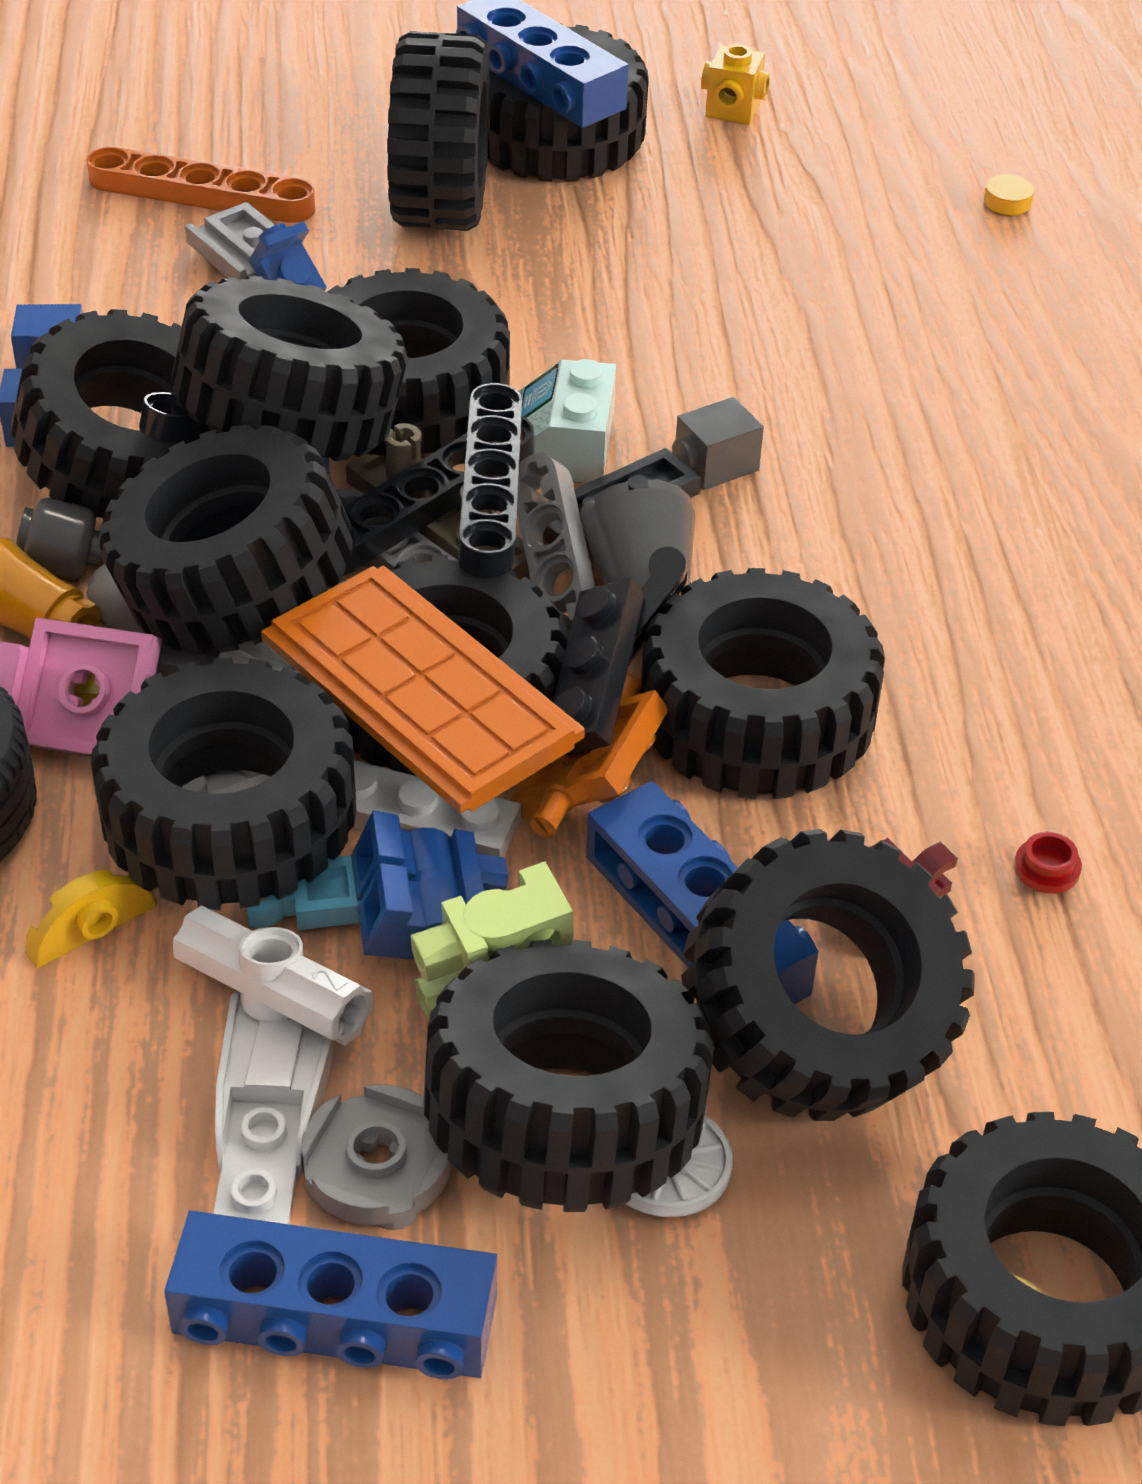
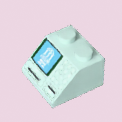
(573, 415)

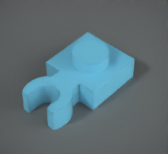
(318, 904)

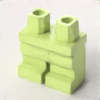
(487, 924)

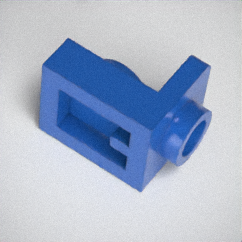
(284, 256)

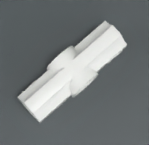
(273, 975)

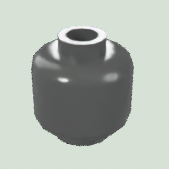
(60, 537)

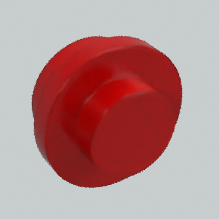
(1048, 863)

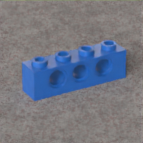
(547, 59)
(671, 869)
(307, 1264)

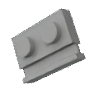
(229, 239)

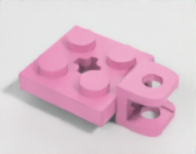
(58, 659)

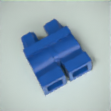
(407, 876)

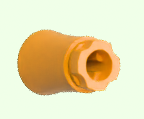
(34, 592)

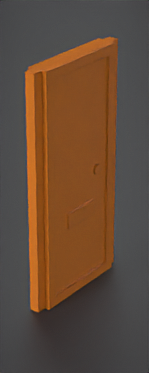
(423, 687)

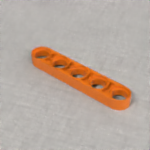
(200, 183)

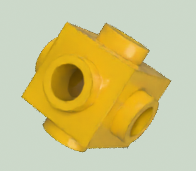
(735, 83)

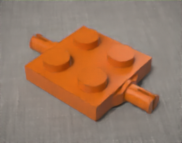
(595, 773)

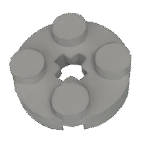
(368, 1192)

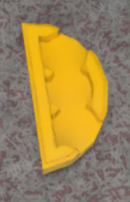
(85, 912)

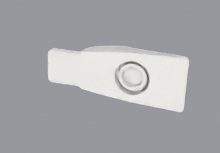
(265, 1096)

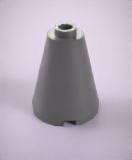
(630, 525)

